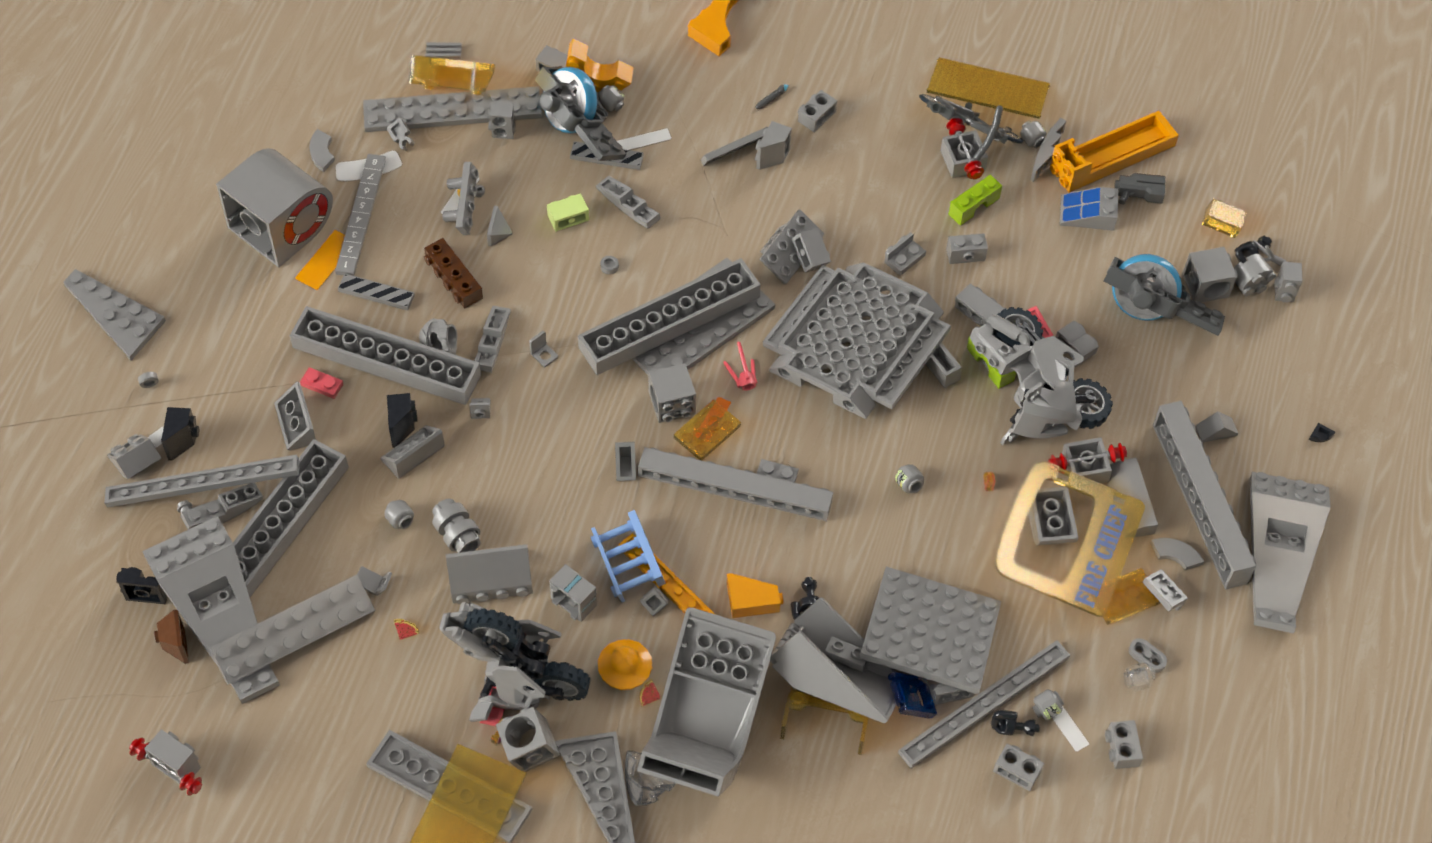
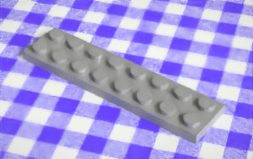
(291, 629)
(421, 772)

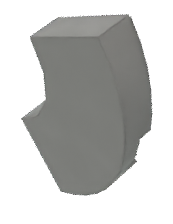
(319, 150)
(1178, 551)

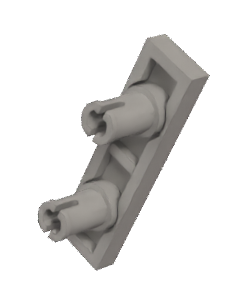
(466, 204)

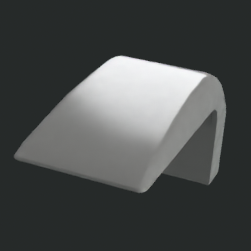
(708, 702)

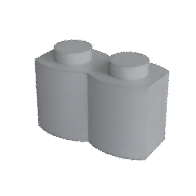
(1077, 339)

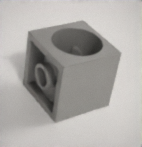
(1209, 274)
(672, 393)
(541, 747)

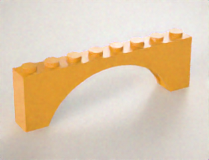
(710, 26)

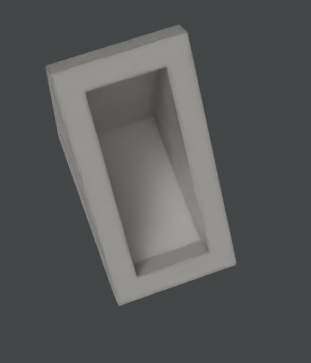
(1216, 427)
(625, 461)

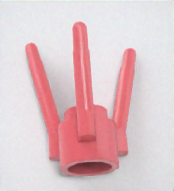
(747, 379)

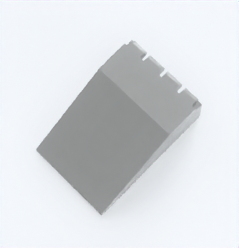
(804, 665)

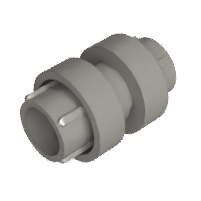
(454, 523)

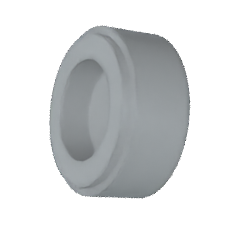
(609, 265)
(148, 379)

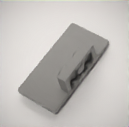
(779, 252)

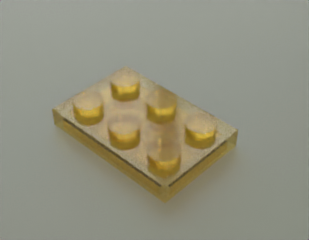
(707, 430)
(1130, 597)

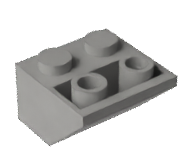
(773, 146)
(134, 455)

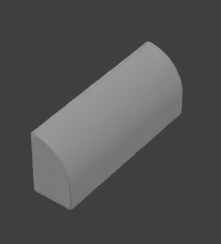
(1128, 480)

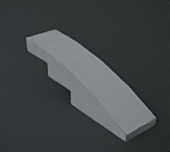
(1046, 150)
(627, 202)
(492, 337)

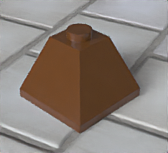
(172, 636)

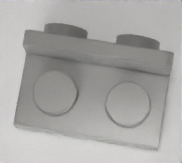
(904, 254)
(1165, 590)
(845, 654)
(943, 693)

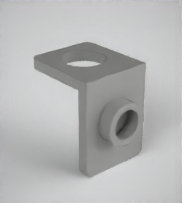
(538, 346)
(480, 408)
(372, 581)

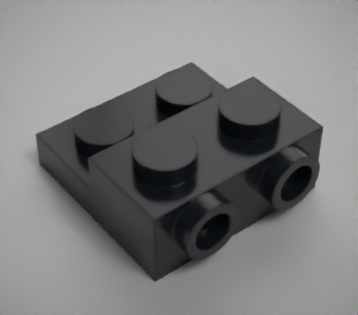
(138, 588)

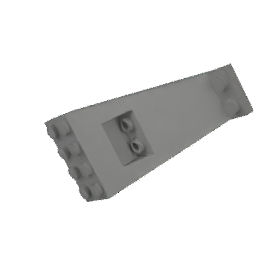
(1284, 538)
(200, 571)

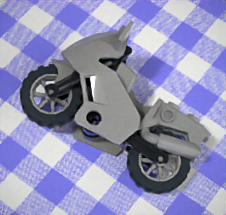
(1046, 399)
(515, 660)

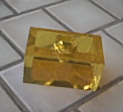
(1224, 218)

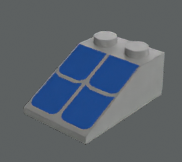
(1090, 208)

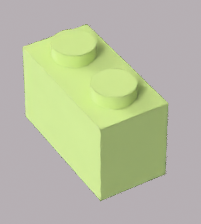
(568, 212)

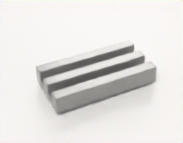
(444, 50)

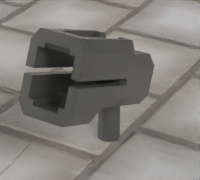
(1141, 186)

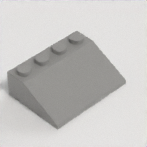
(489, 574)

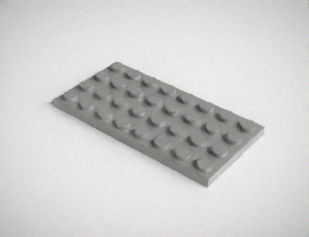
(707, 338)

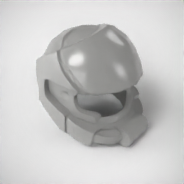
(439, 334)

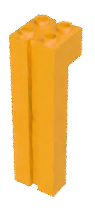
(1111, 151)

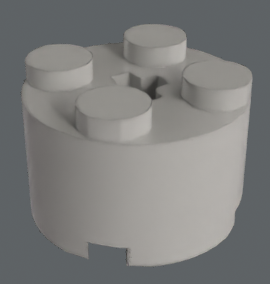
(1253, 275)

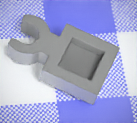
(399, 132)

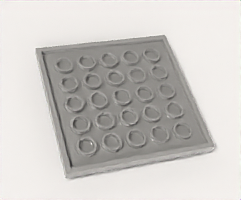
(931, 630)

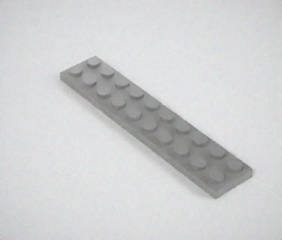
(448, 108)

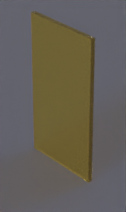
(988, 88)
(469, 800)

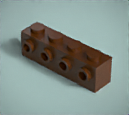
(453, 273)

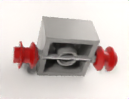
(960, 149)
(1089, 459)
(170, 758)

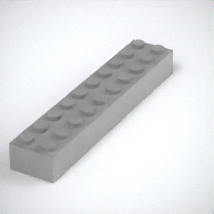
(668, 316)
(385, 355)
(1204, 495)
(287, 512)

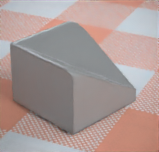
(654, 600)

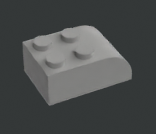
(1052, 517)

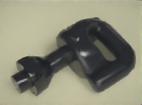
(1249, 248)
(809, 586)
(1005, 723)

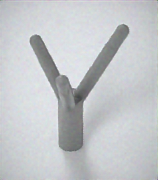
(1271, 257)

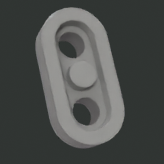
(1148, 654)

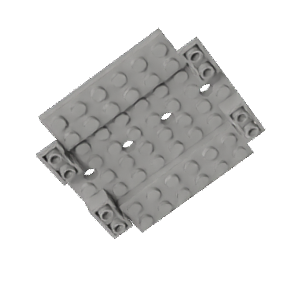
(883, 350)

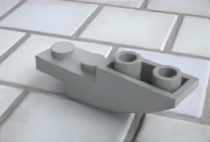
(225, 507)

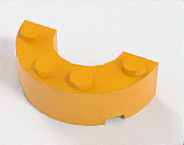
(615, 74)

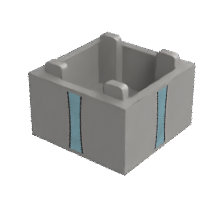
(573, 593)

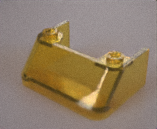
(450, 74)
(799, 700)

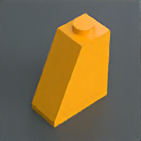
(752, 596)

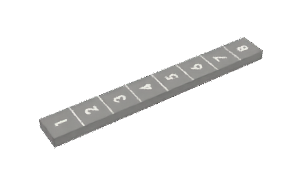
(360, 215)

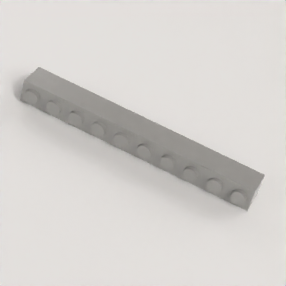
(735, 483)

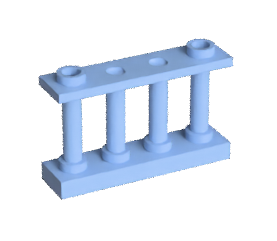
(647, 557)

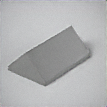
(294, 418)
(414, 450)

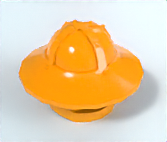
(624, 664)

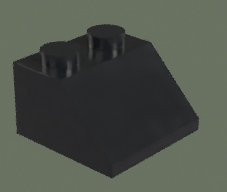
(401, 417)
(179, 431)

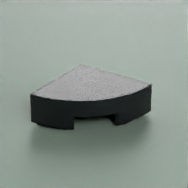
(1321, 434)

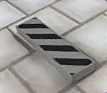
(732, 147)
(632, 160)
(376, 292)

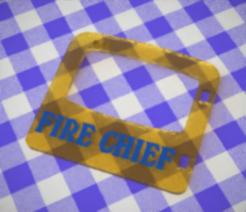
(1102, 551)

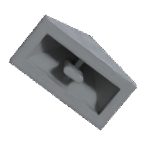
(498, 228)

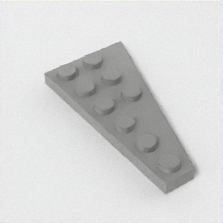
(119, 316)
(600, 778)

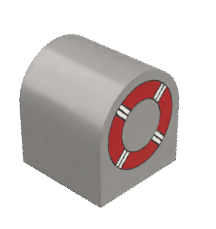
(274, 205)

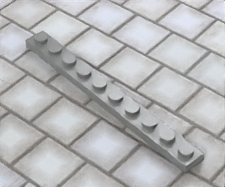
(202, 481)
(983, 704)

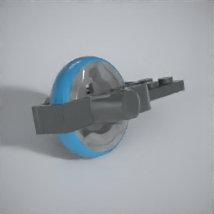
(575, 108)
(1152, 289)

